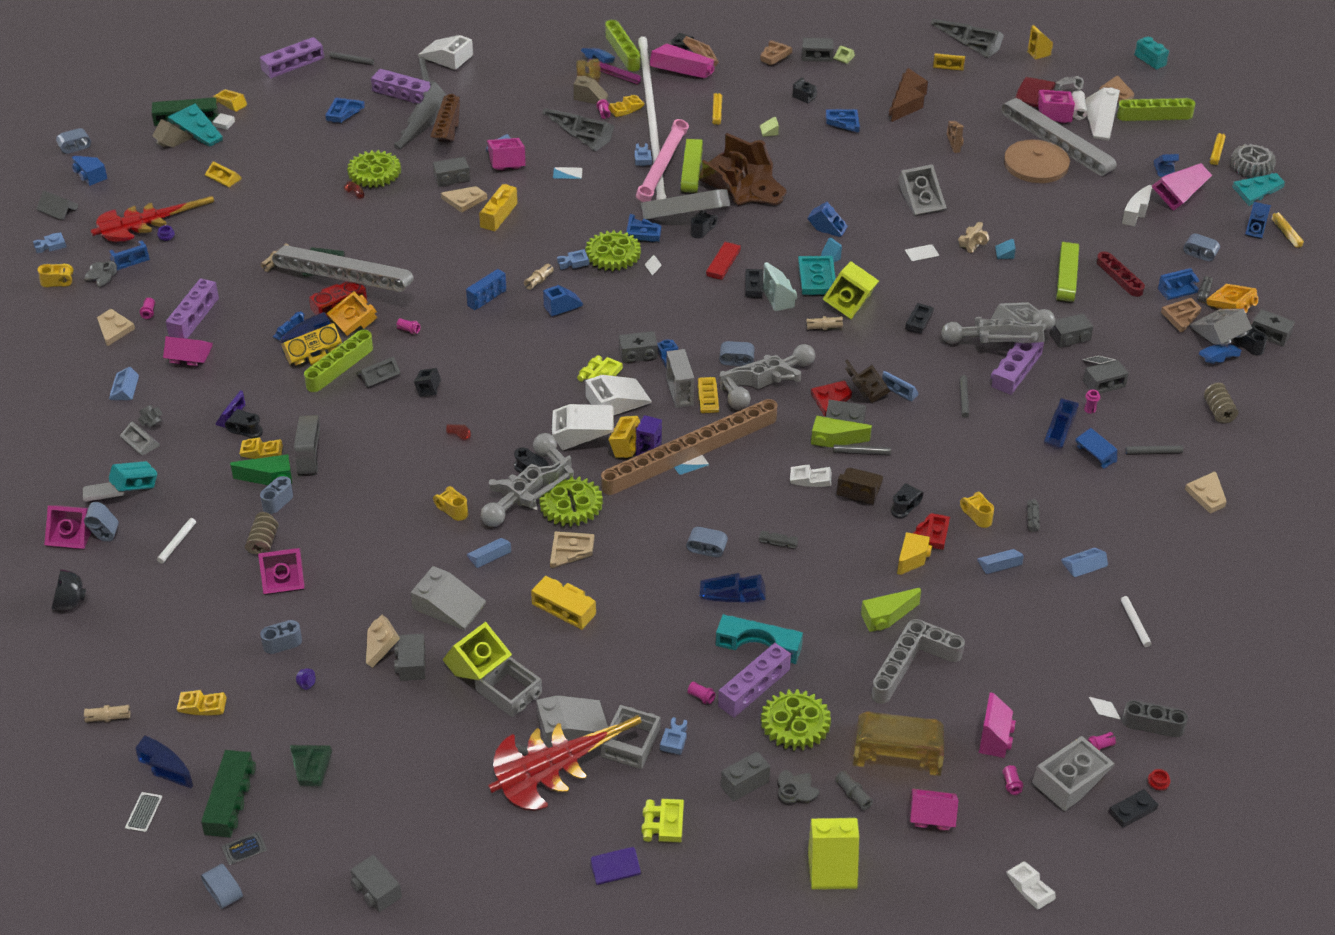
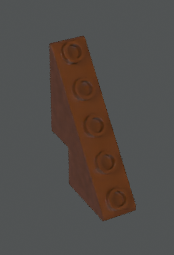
(909, 95)
(447, 119)

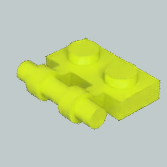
(607, 367)
(670, 820)

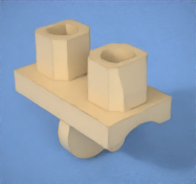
(974, 237)

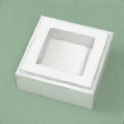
(224, 121)

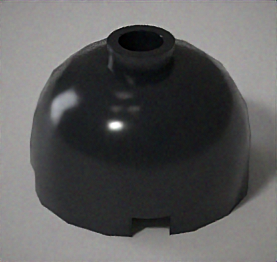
(68, 591)

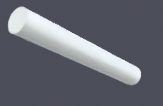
(176, 540)
(1136, 621)

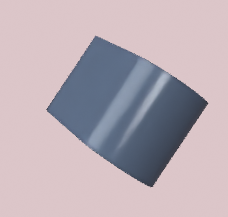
(72, 142)
(1201, 247)
(736, 353)
(276, 494)
(101, 521)
(707, 542)
(281, 636)
(221, 886)

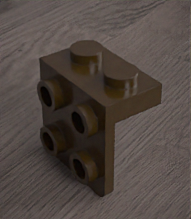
(869, 381)
(859, 485)

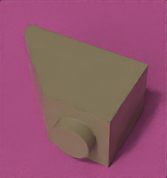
(588, 90)
(170, 134)

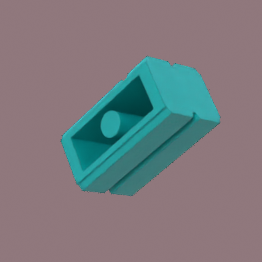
(1151, 52)
(132, 476)

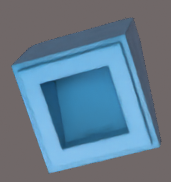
(833, 249)
(1006, 250)

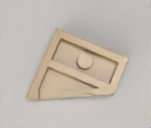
(464, 198)
(114, 326)
(1207, 492)
(570, 547)
(380, 640)

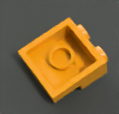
(1234, 297)
(352, 313)

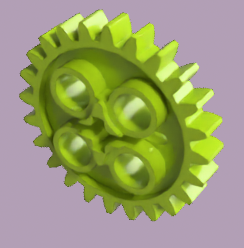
(374, 168)
(613, 250)
(584, 497)
(804, 724)

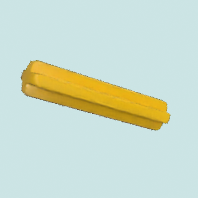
(717, 104)
(1217, 149)
(1288, 231)

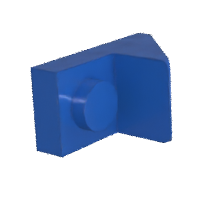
(1165, 164)

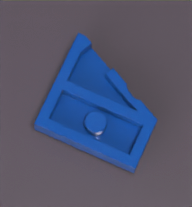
(343, 109)
(843, 118)
(643, 229)

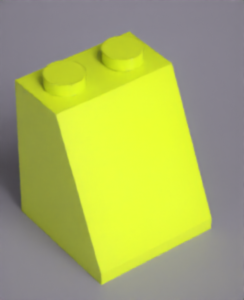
(850, 289)
(476, 654)
(834, 853)

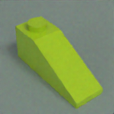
(833, 432)
(888, 609)

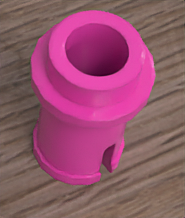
(602, 106)
(147, 310)
(410, 326)
(1091, 403)
(701, 692)
(1102, 741)
(1013, 785)

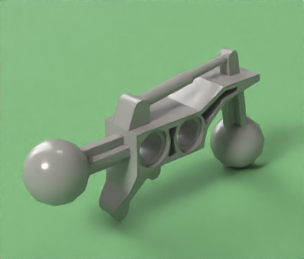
(1001, 329)
(763, 373)
(528, 481)

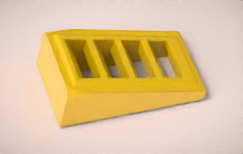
(230, 99)
(708, 394)

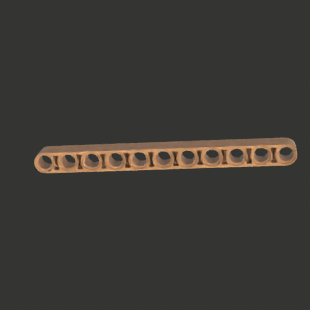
(688, 447)

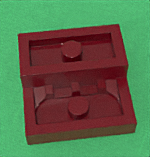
(1029, 90)

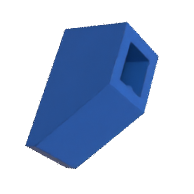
(89, 169)
(827, 220)
(1258, 220)
(559, 300)

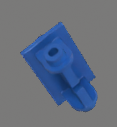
(294, 320)

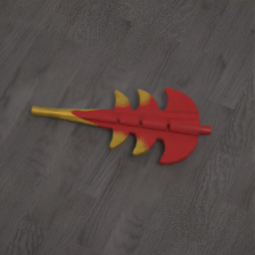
(116, 228)
(520, 774)

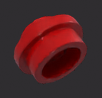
(1159, 779)

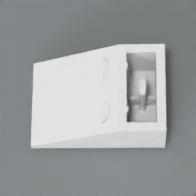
(449, 51)
(619, 392)
(581, 423)

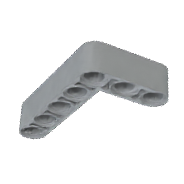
(685, 203)
(915, 637)

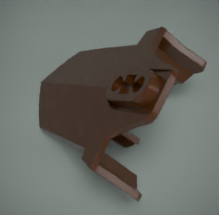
(744, 171)

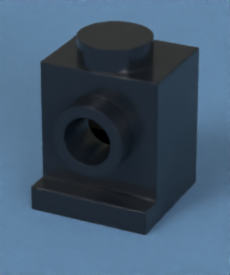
(804, 91)
(427, 382)

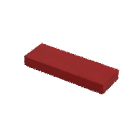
(723, 260)

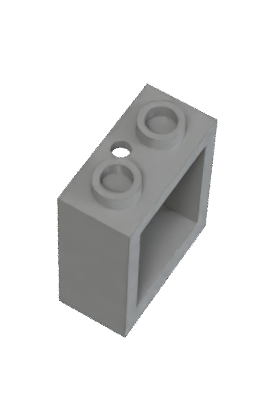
(680, 378)
(520, 673)
(627, 753)

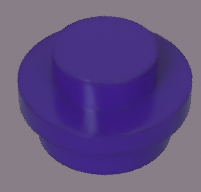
(165, 233)
(305, 678)

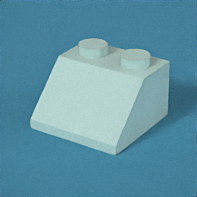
(778, 288)

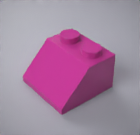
(1056, 105)
(506, 153)
(186, 350)
(66, 527)
(281, 570)
(996, 728)
(933, 809)

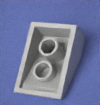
(921, 190)
(1020, 312)
(1222, 325)
(446, 599)
(576, 716)
(1071, 772)

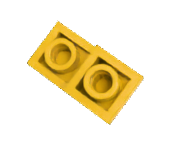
(629, 105)
(256, 449)
(198, 704)

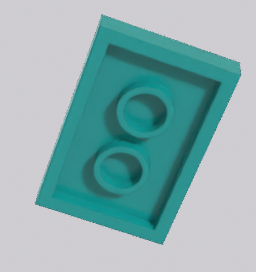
(816, 274)

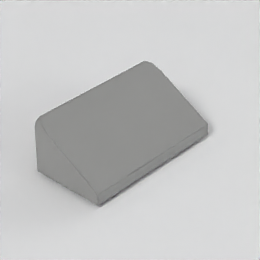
(139, 439)
(100, 491)

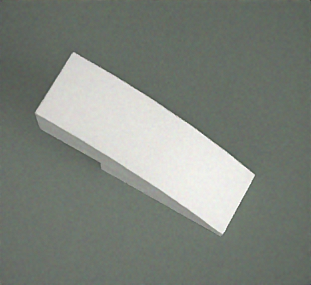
(1137, 206)

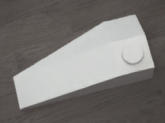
(1101, 112)

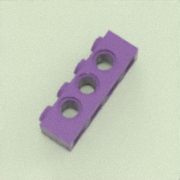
(291, 57)
(399, 86)
(192, 309)
(1016, 366)
(754, 680)

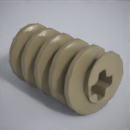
(1220, 403)
(261, 533)

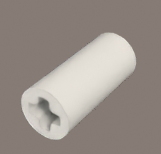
(1080, 110)

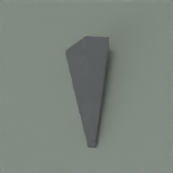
(979, 39)
(423, 115)
(589, 131)

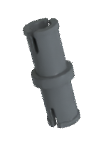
(854, 790)

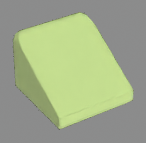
(844, 54)
(770, 127)

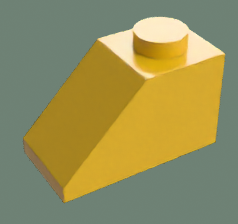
(1039, 44)
(913, 552)

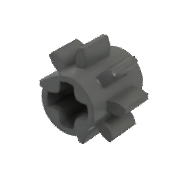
(150, 416)

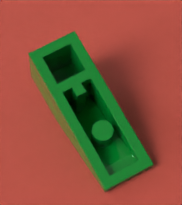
(262, 469)

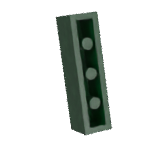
(164, 109)
(228, 793)

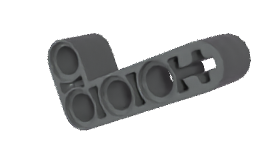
(306, 444)

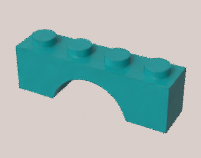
(736, 631)

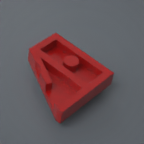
(836, 391)
(936, 528)

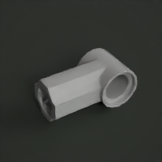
(1069, 84)

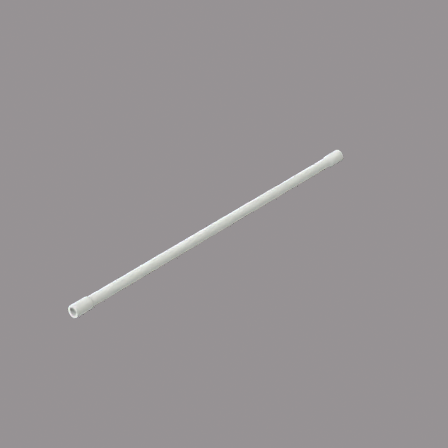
(643, 46)

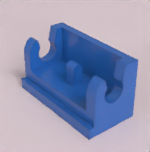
(131, 256)
(1178, 284)
(1097, 447)

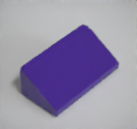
(237, 403)
(615, 865)

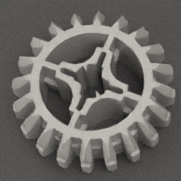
(1253, 160)

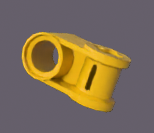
(53, 275)
(452, 504)
(978, 509)

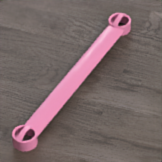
(679, 129)

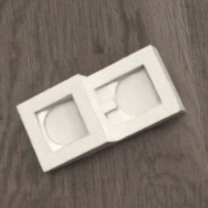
(805, 476)
(1030, 886)

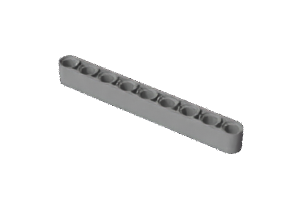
(1055, 133)
(343, 268)

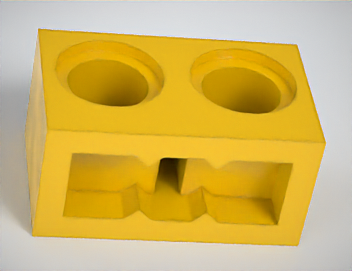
(624, 437)

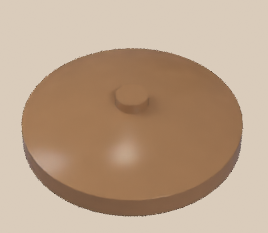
(1036, 161)

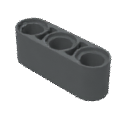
(1154, 718)

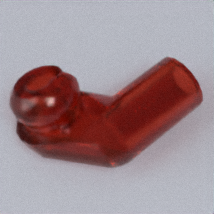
(355, 187)
(459, 429)

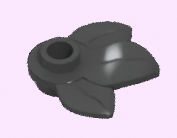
(101, 272)
(796, 787)

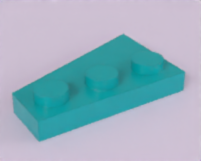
(196, 123)
(1257, 187)

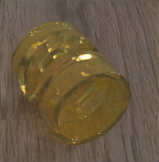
(593, 68)

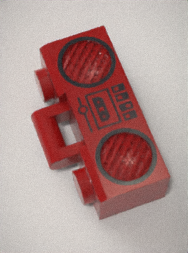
(333, 295)

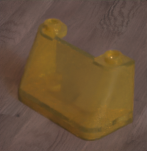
(900, 738)

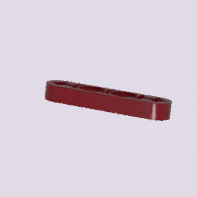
(1133, 286)

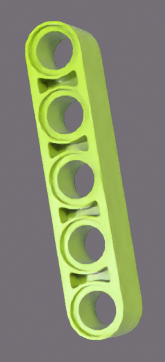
(622, 45)
(1155, 109)
(691, 165)
(1067, 271)
(338, 360)

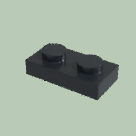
(754, 282)
(919, 318)
(1133, 808)

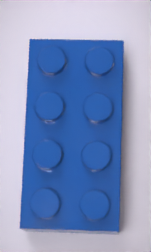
(486, 289)

